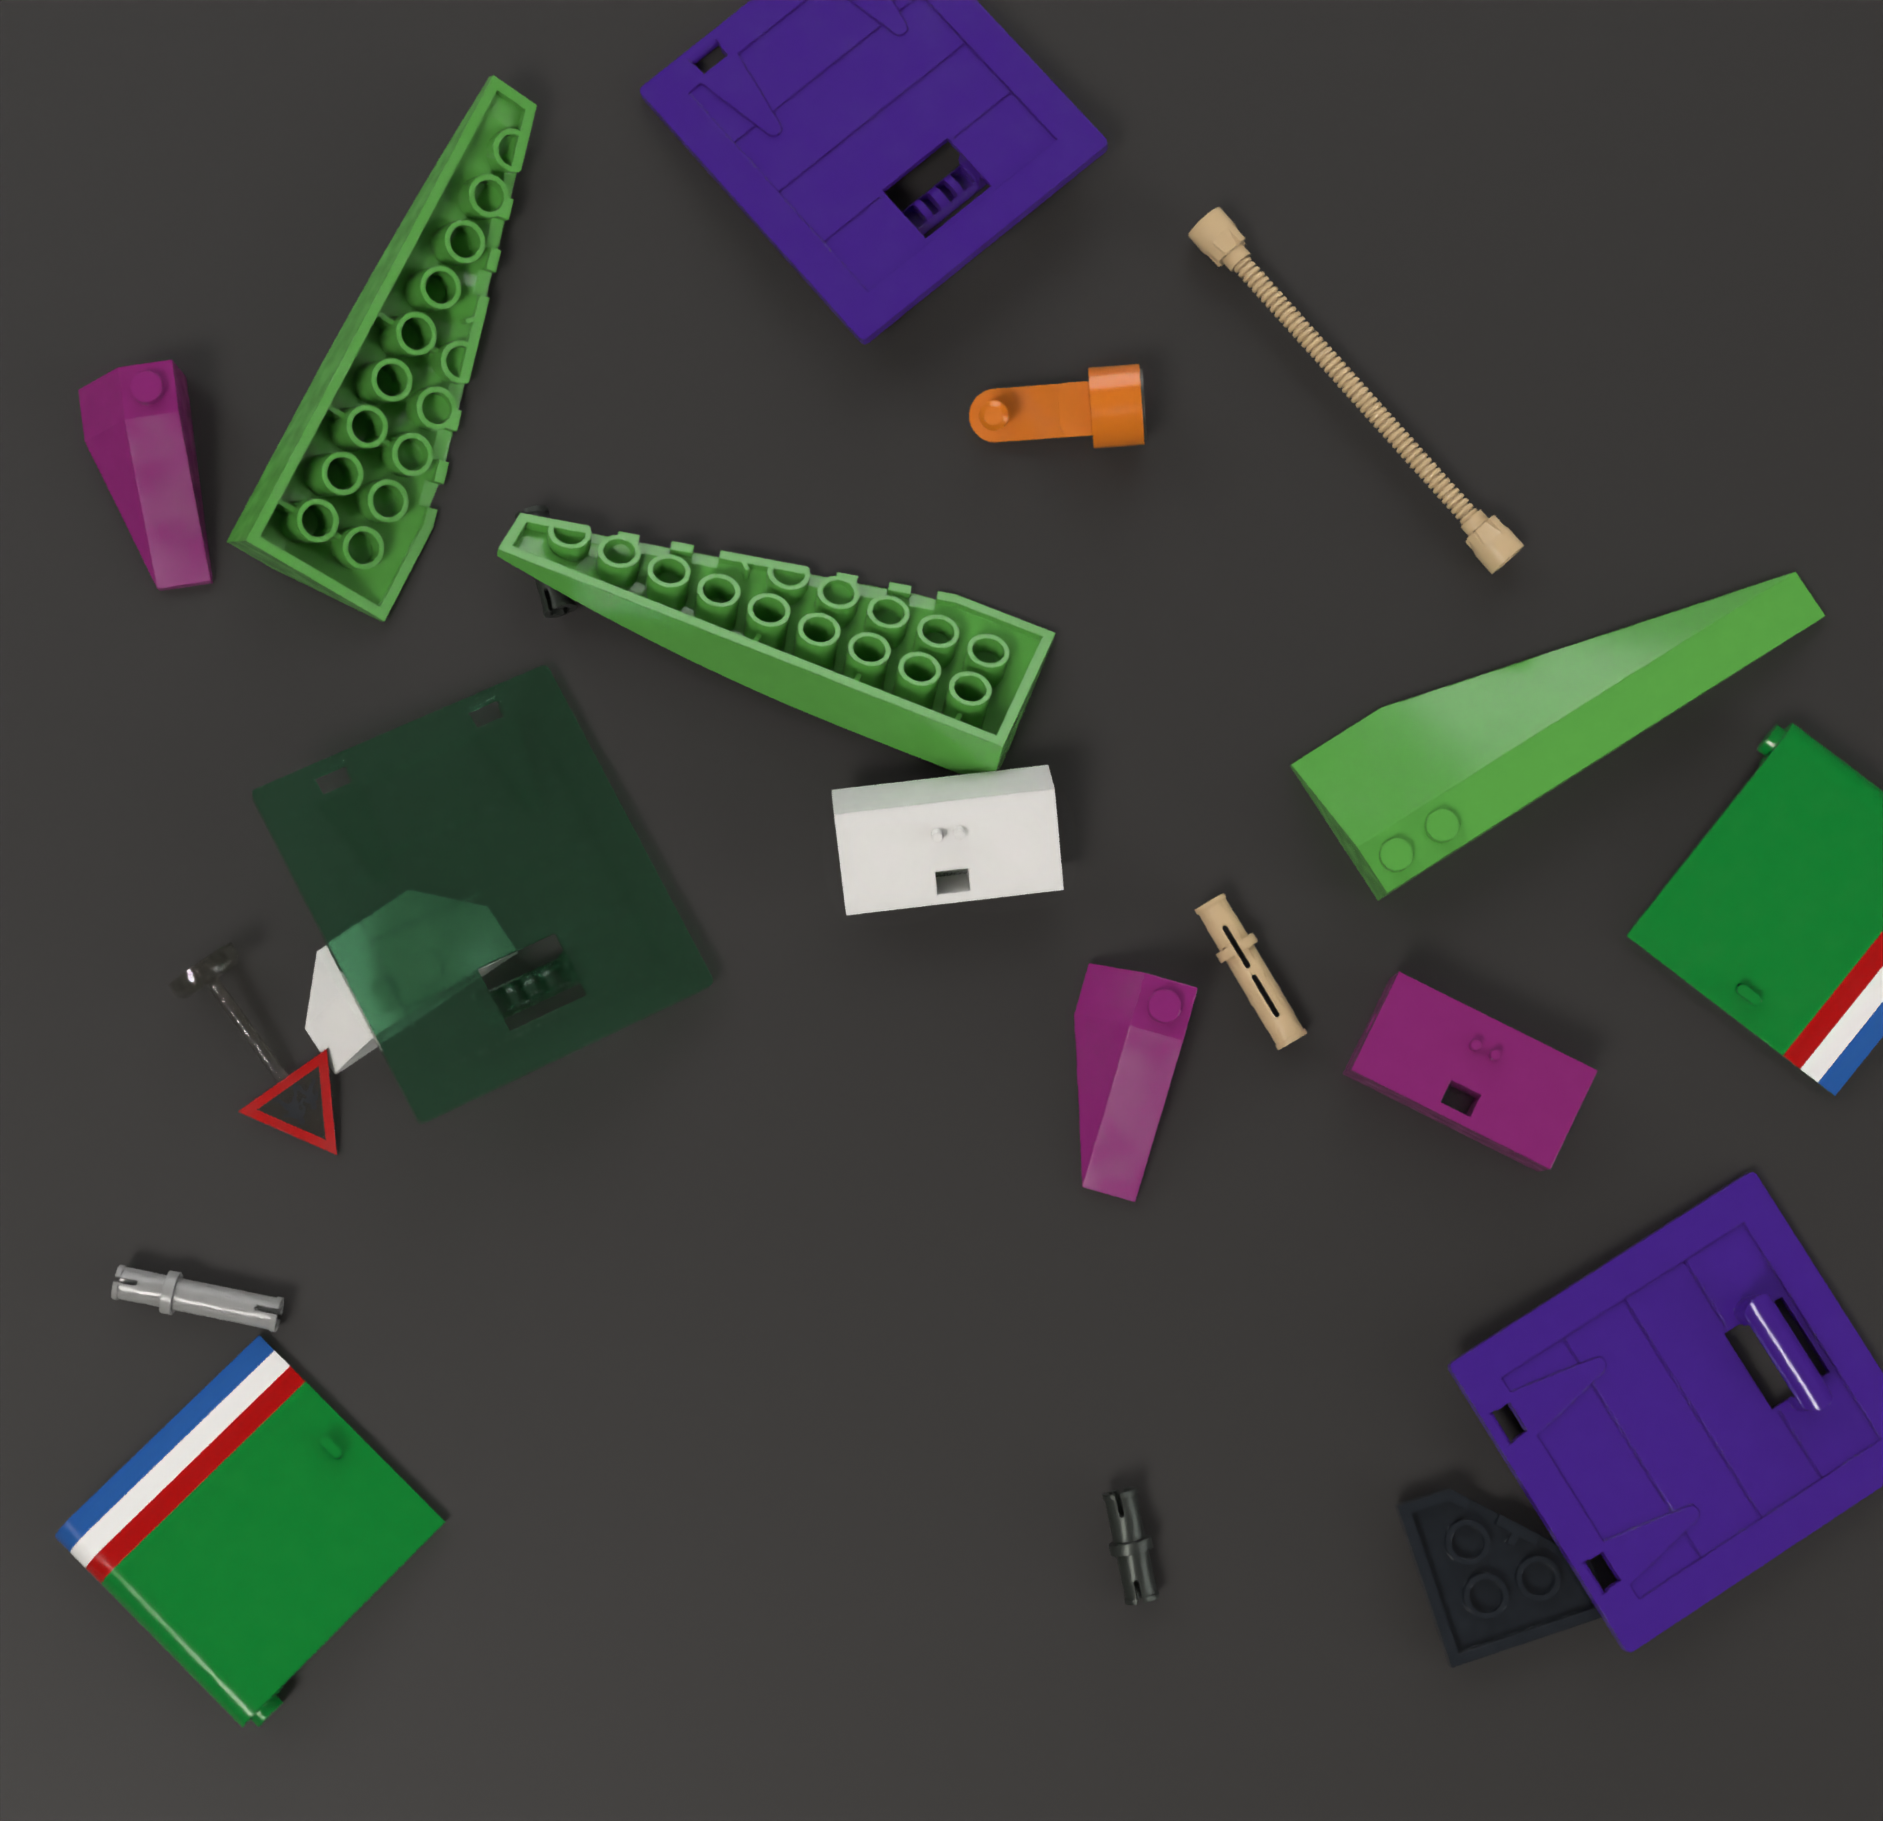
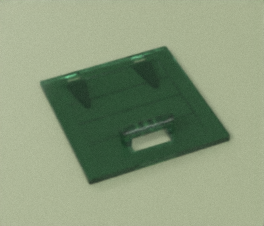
(467, 852)

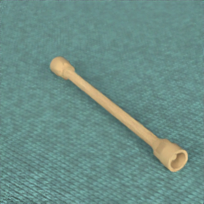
(1224, 244)

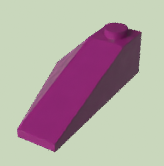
(146, 452)
(1126, 1055)

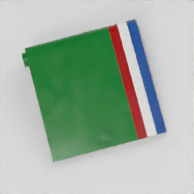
(1787, 908)
(247, 1533)

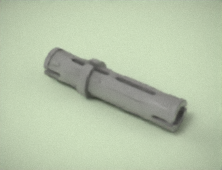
(194, 1297)

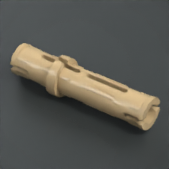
(1219, 913)

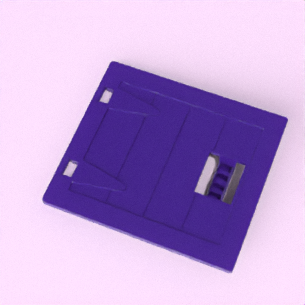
(844, 101)
(1651, 1427)

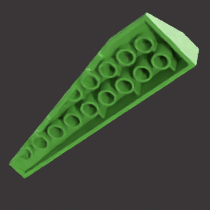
(374, 431)
(875, 660)
(1475, 752)

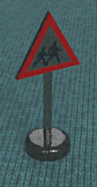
(299, 1101)

